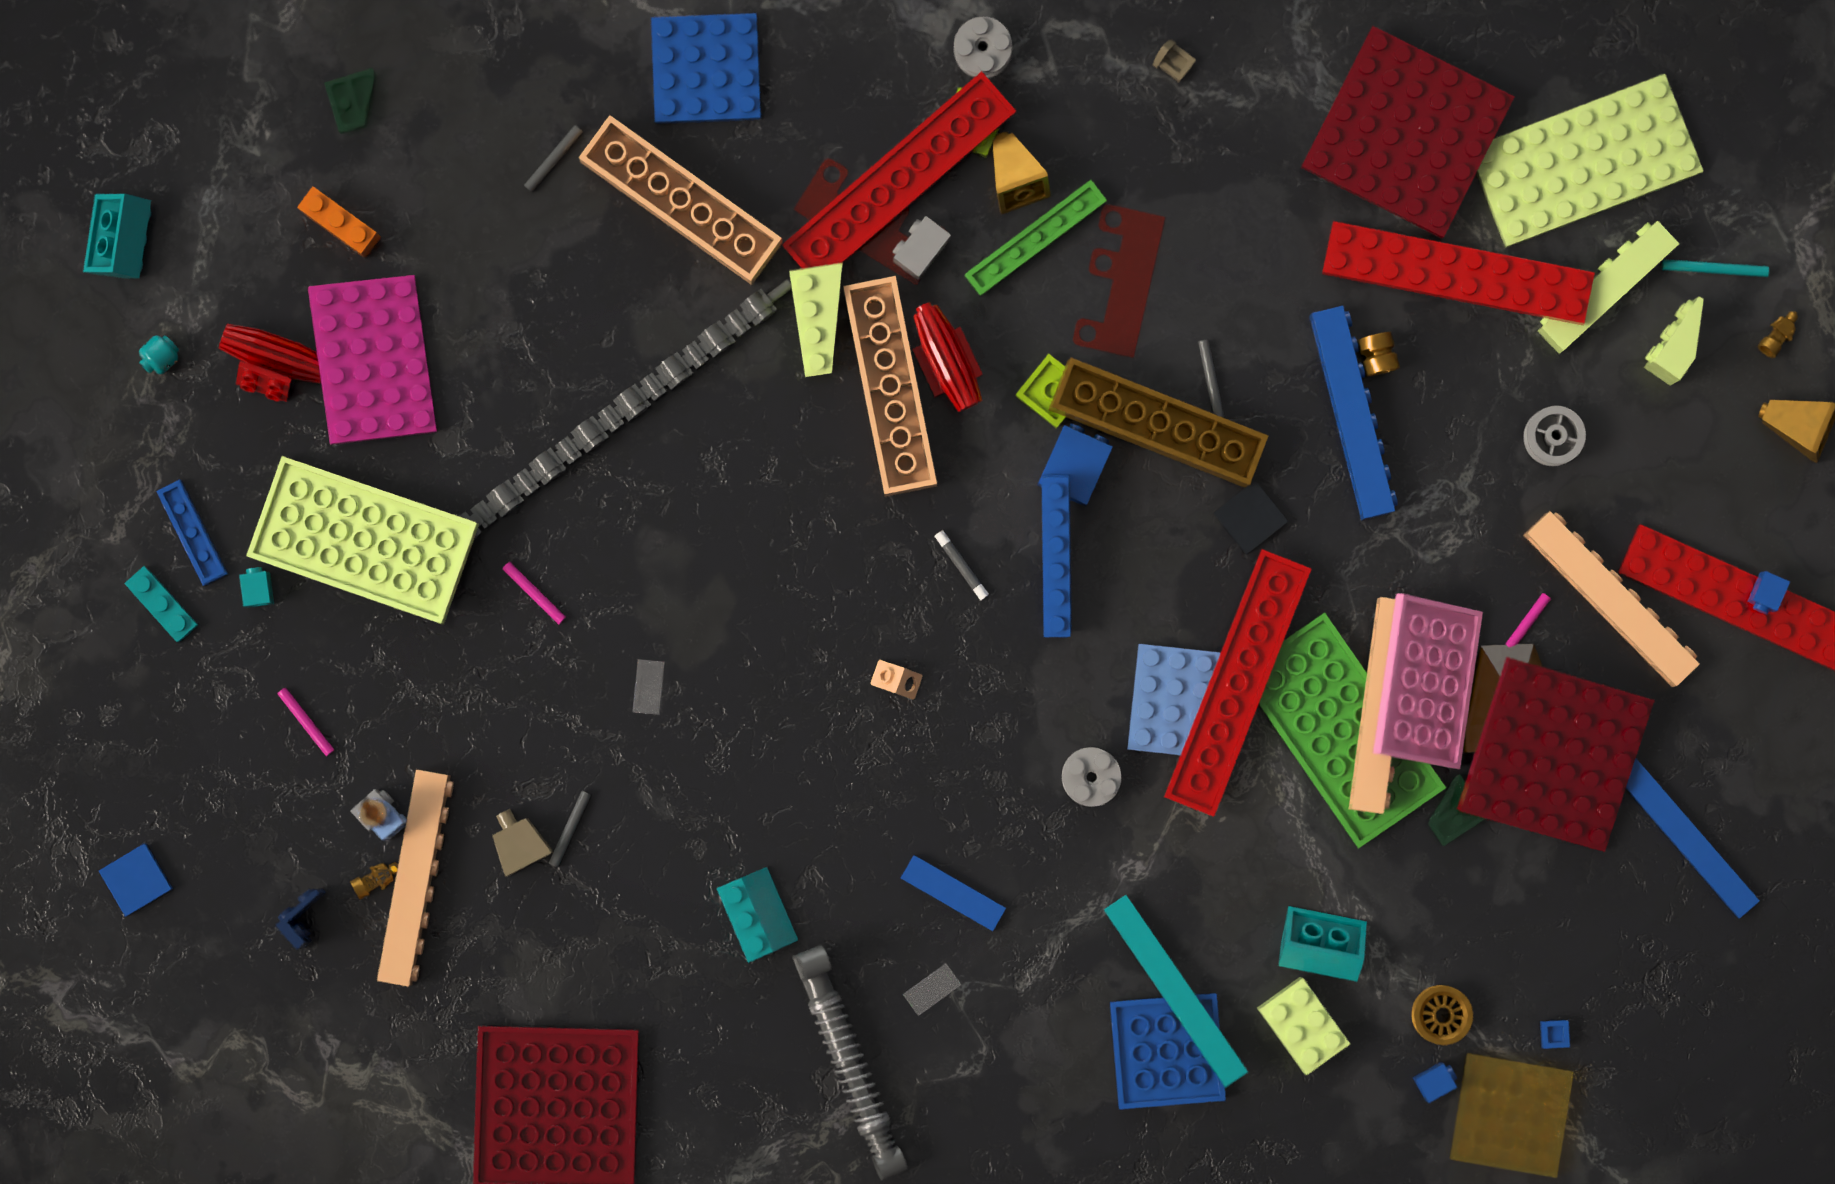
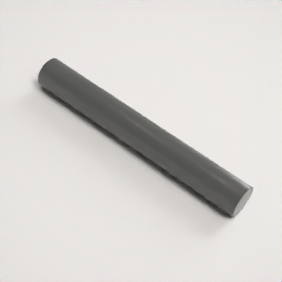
(553, 158)
(1211, 378)
(569, 829)

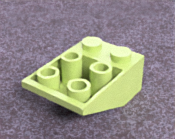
(1679, 344)

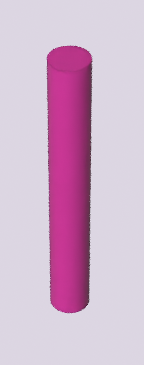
(534, 593)
(1528, 621)
(305, 721)

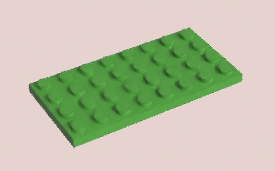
(1317, 711)

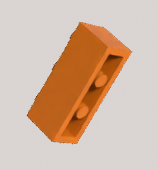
(339, 222)

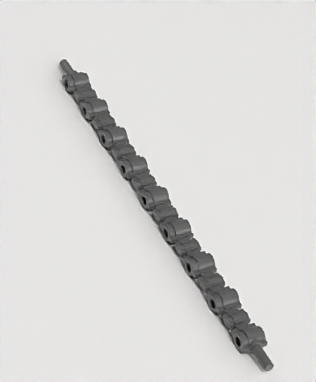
(629, 404)

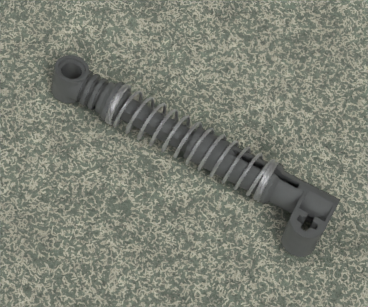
(824, 1003)

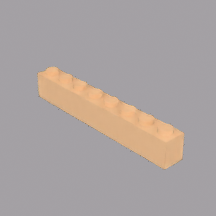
(1612, 599)
(1370, 769)
(414, 878)

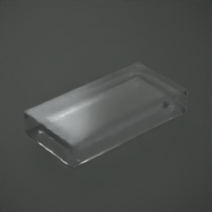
(648, 687)
(932, 989)

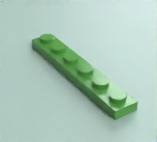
(1035, 238)

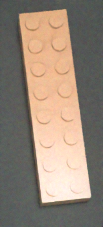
(680, 200)
(890, 386)

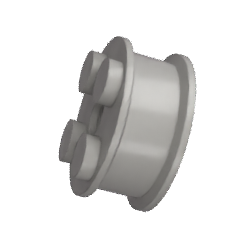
(983, 32)
(1539, 438)
(1102, 788)

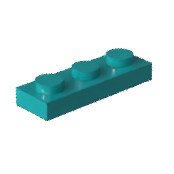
(161, 604)

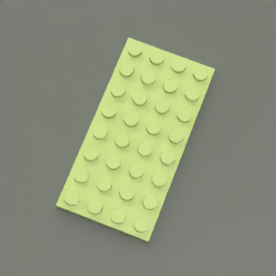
(1587, 160)
(362, 540)

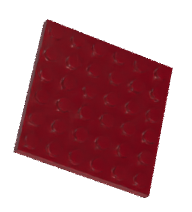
(1407, 132)
(1555, 754)
(555, 1105)

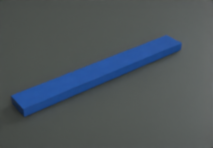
(1690, 841)

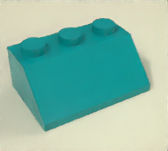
(117, 235)
(757, 914)
(1323, 943)

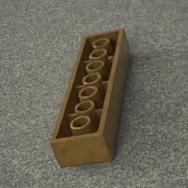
(1158, 422)

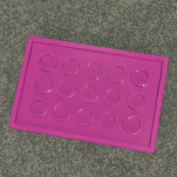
(372, 359)

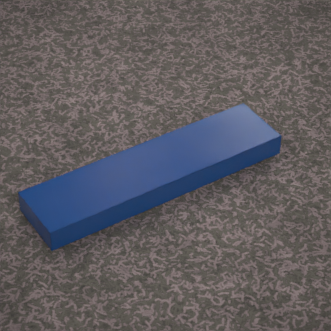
(192, 532)
(953, 893)

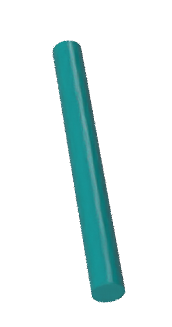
(1718, 268)

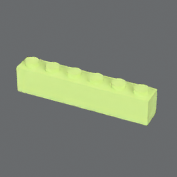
(1614, 281)

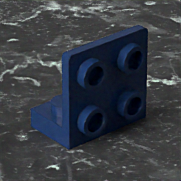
(296, 932)

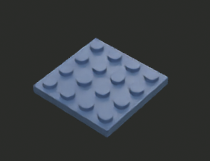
(1167, 696)

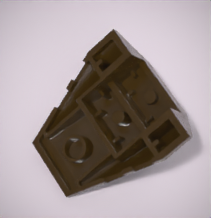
(1485, 680)

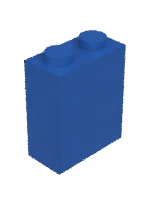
(1081, 458)

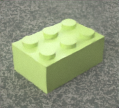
(1303, 1025)

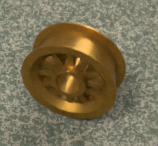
(1465, 1019)

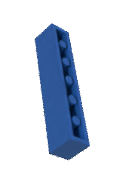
(1056, 555)

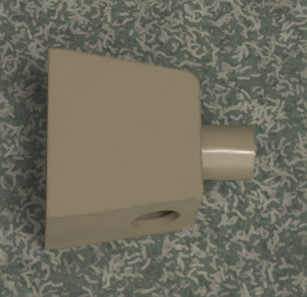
(518, 843)

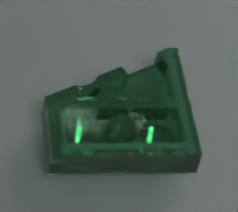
(1447, 820)

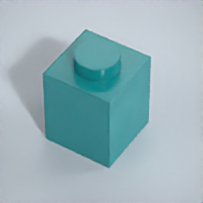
(256, 588)

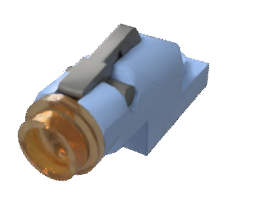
(381, 817)

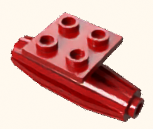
(946, 358)
(269, 361)

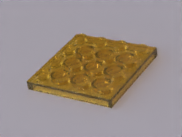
(1511, 1115)

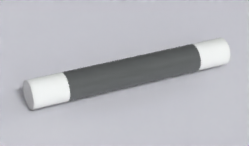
(961, 564)

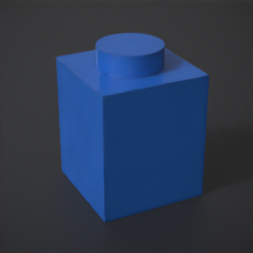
(1768, 592)
(1436, 1081)

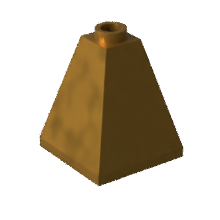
(1017, 174)
(1800, 424)

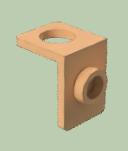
(894, 679)

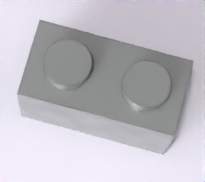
(921, 247)

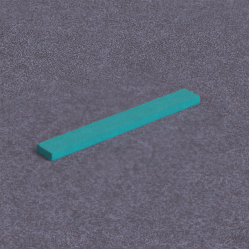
(1175, 991)

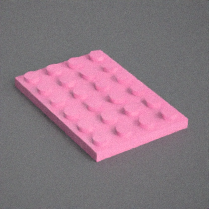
(1428, 681)

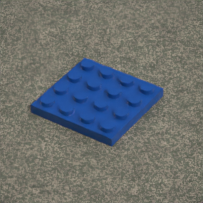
(705, 68)
(1157, 1056)

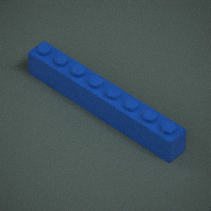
(1352, 412)

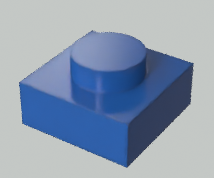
(1555, 1034)

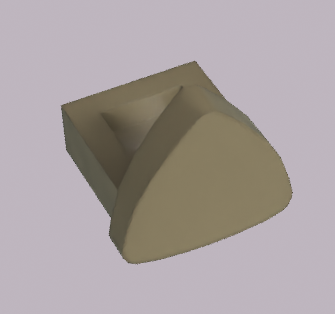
(1173, 60)

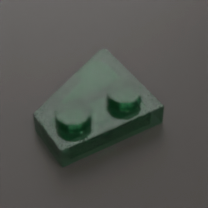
(351, 99)

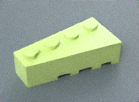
(816, 310)

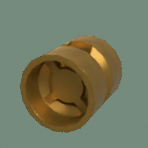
(1378, 354)

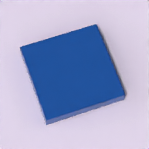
(135, 879)

